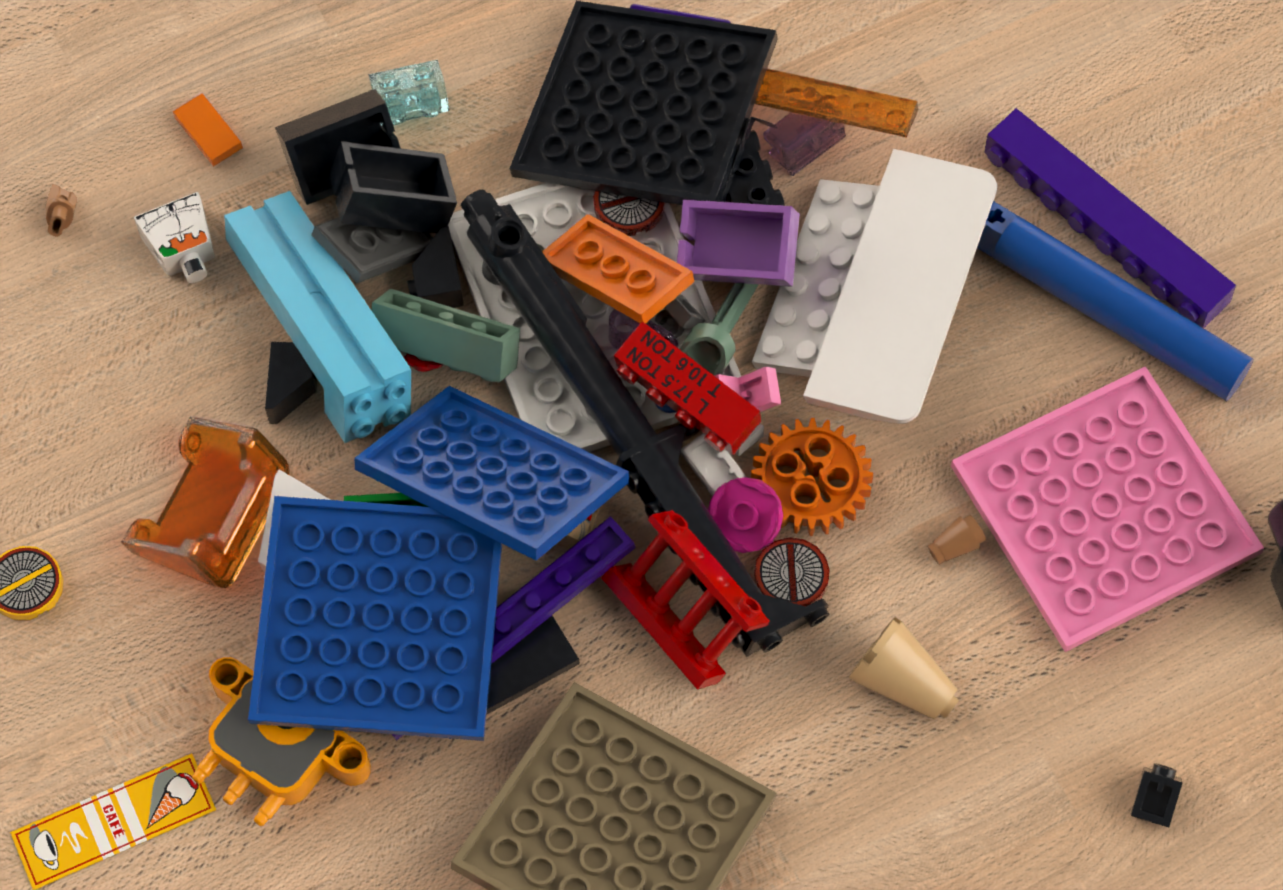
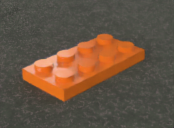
(617, 269)

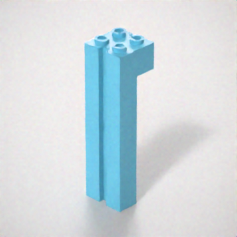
(323, 315)

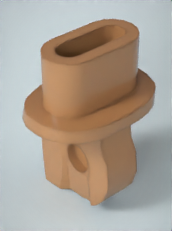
(59, 209)

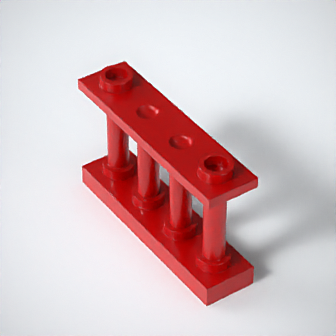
(653, 607)

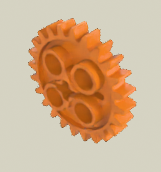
(841, 462)

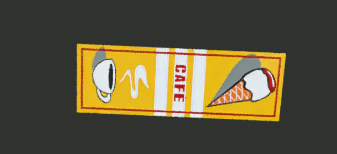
(112, 821)

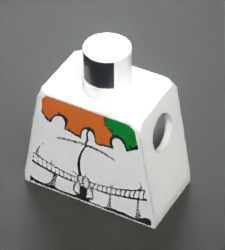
(178, 237)

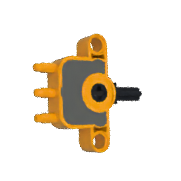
(272, 759)

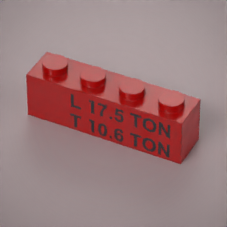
(687, 389)

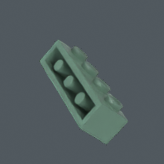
(448, 335)

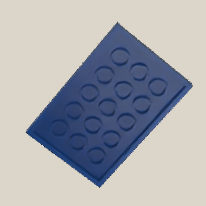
(492, 472)

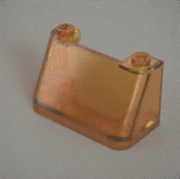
(215, 505)

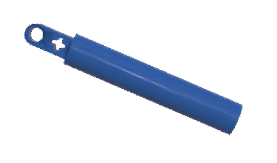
(1114, 303)

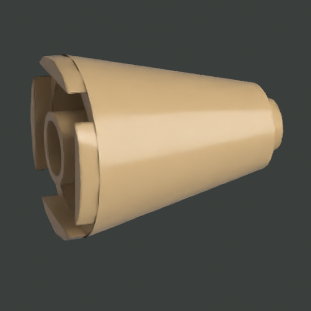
(905, 672)

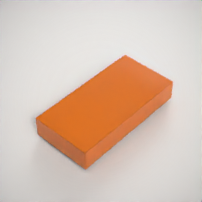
(207, 129)

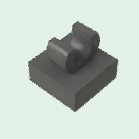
(682, 313)

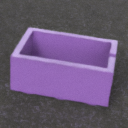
(739, 242)

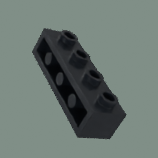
(753, 176)

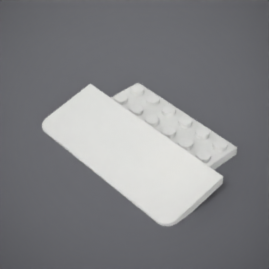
(878, 285)

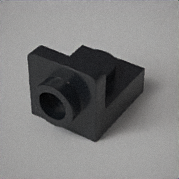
(1157, 795)

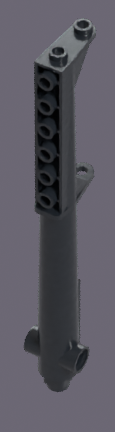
(652, 459)

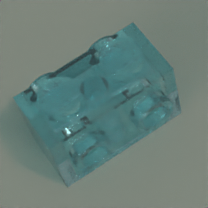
(412, 91)

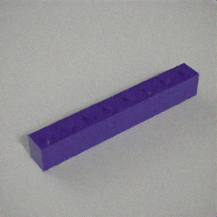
(1109, 219)

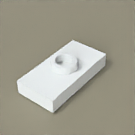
(710, 465)

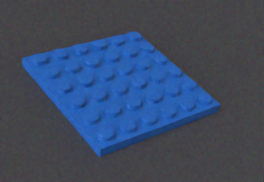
(375, 620)

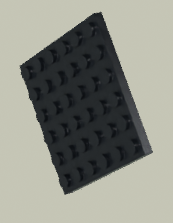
(644, 104)

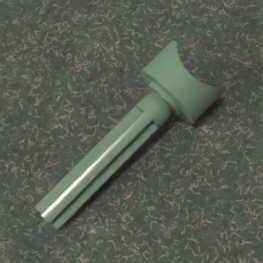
(711, 342)

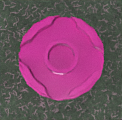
(747, 513)

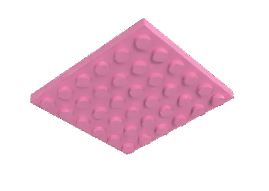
(1106, 508)

